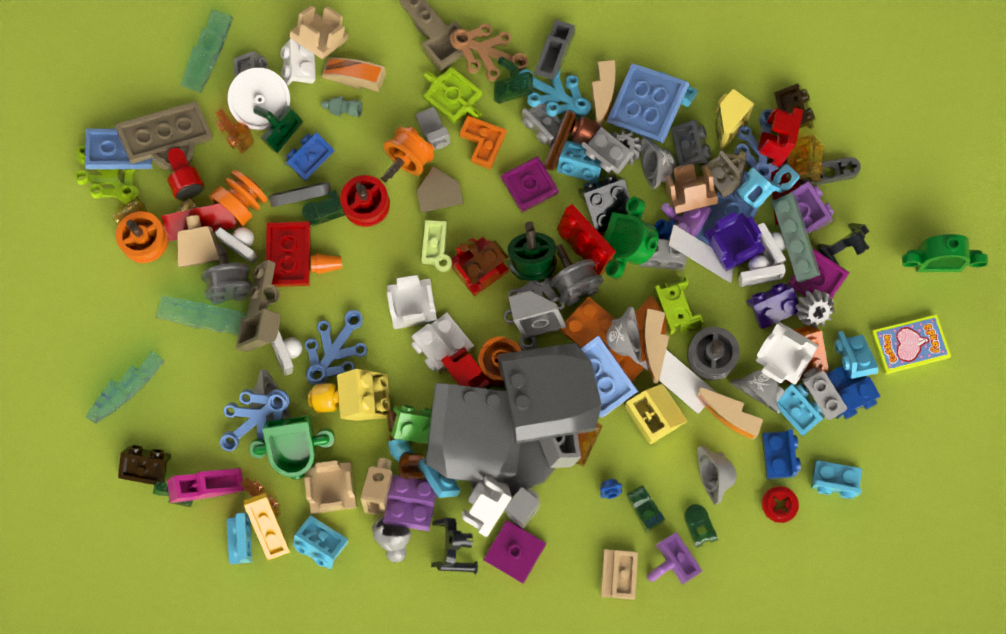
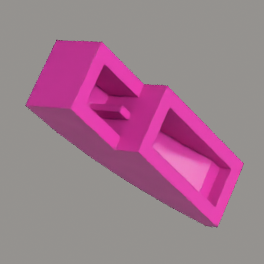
(204, 485)

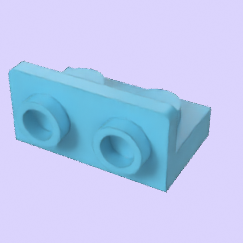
(577, 164)
(855, 355)
(799, 408)
(836, 478)
(239, 539)
(319, 542)

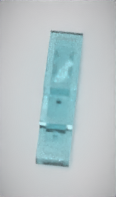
(207, 51)
(199, 315)
(118, 394)

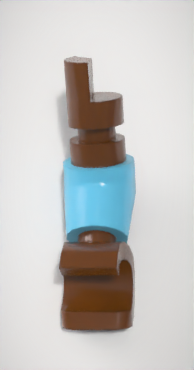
(403, 453)

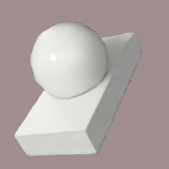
(239, 242)
(773, 244)
(760, 272)
(285, 351)

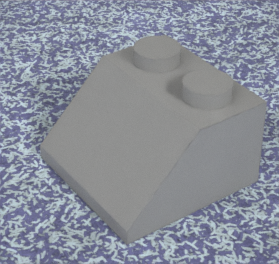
(535, 314)

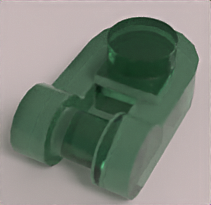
(697, 517)

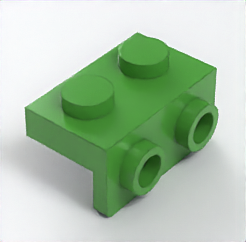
(411, 424)

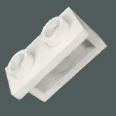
(298, 63)

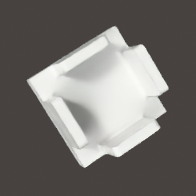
(411, 302)
(785, 354)
(488, 504)

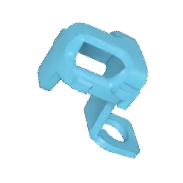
(768, 186)

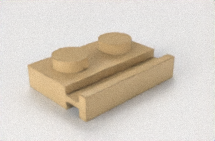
(619, 574)

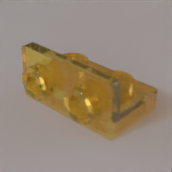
(807, 158)

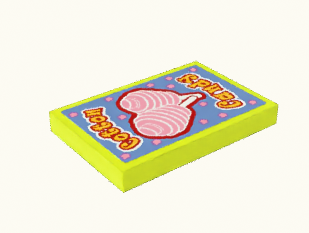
(911, 344)

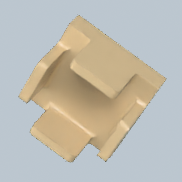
(319, 33)
(330, 487)

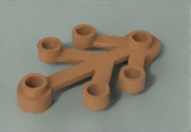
(485, 49)

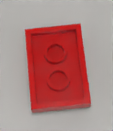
(585, 238)
(290, 249)

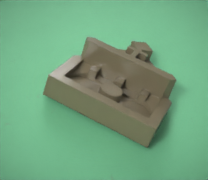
(727, 172)
(438, 191)

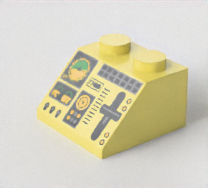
(731, 115)

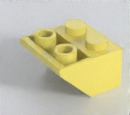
(363, 395)
(655, 413)

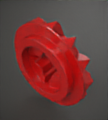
(791, 505)

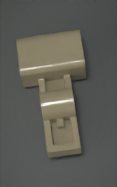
(438, 46)
(260, 324)

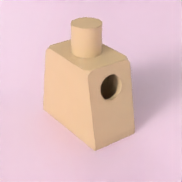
(196, 244)
(377, 487)

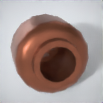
(583, 130)

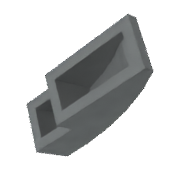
(555, 49)

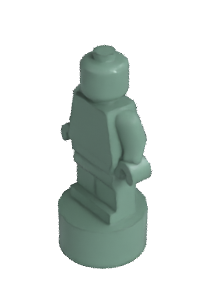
(338, 106)

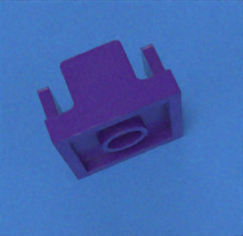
(735, 239)

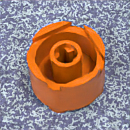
(488, 358)

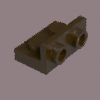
(796, 97)
(143, 465)

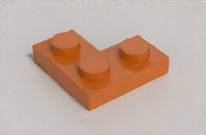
(488, 140)

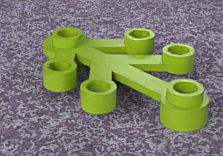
(107, 177)

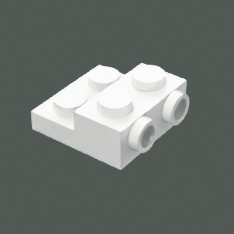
(440, 340)

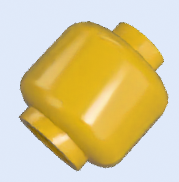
(324, 398)

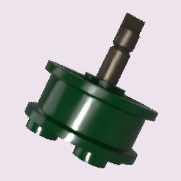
(532, 255)

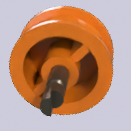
(407, 152)
(142, 237)

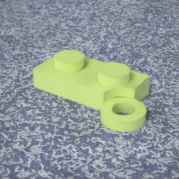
(435, 245)

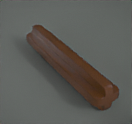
(559, 140)

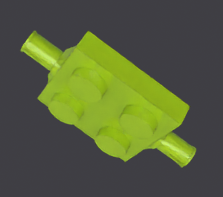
(452, 95)

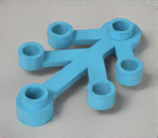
(557, 94)

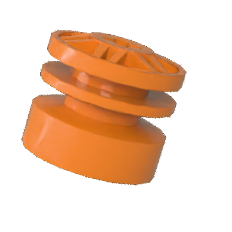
(240, 196)

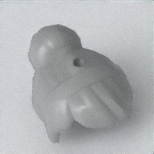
(391, 539)

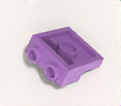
(813, 210)
(410, 503)

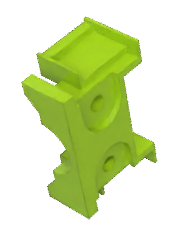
(677, 306)

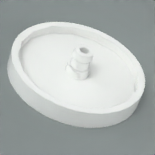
(257, 88)

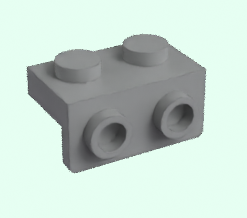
(541, 123)

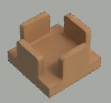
(690, 191)

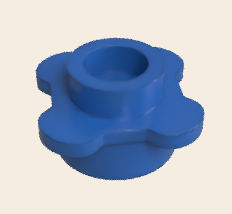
(664, 228)
(610, 489)

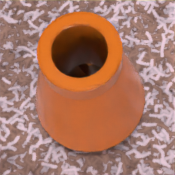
(325, 263)

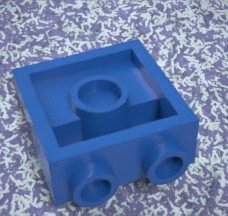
(854, 392)

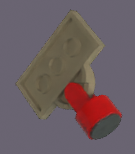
(169, 141)

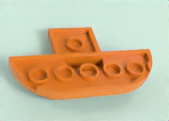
(593, 321)

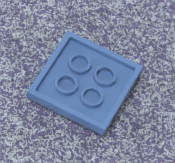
(647, 103)

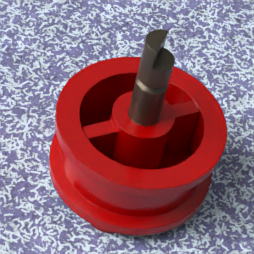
(365, 201)

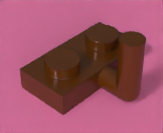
(483, 260)

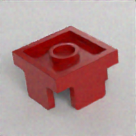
(788, 127)
(484, 282)
(465, 370)

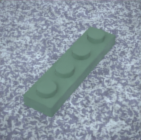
(796, 237)

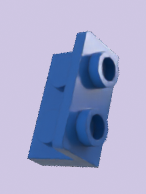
(309, 155)
(780, 454)

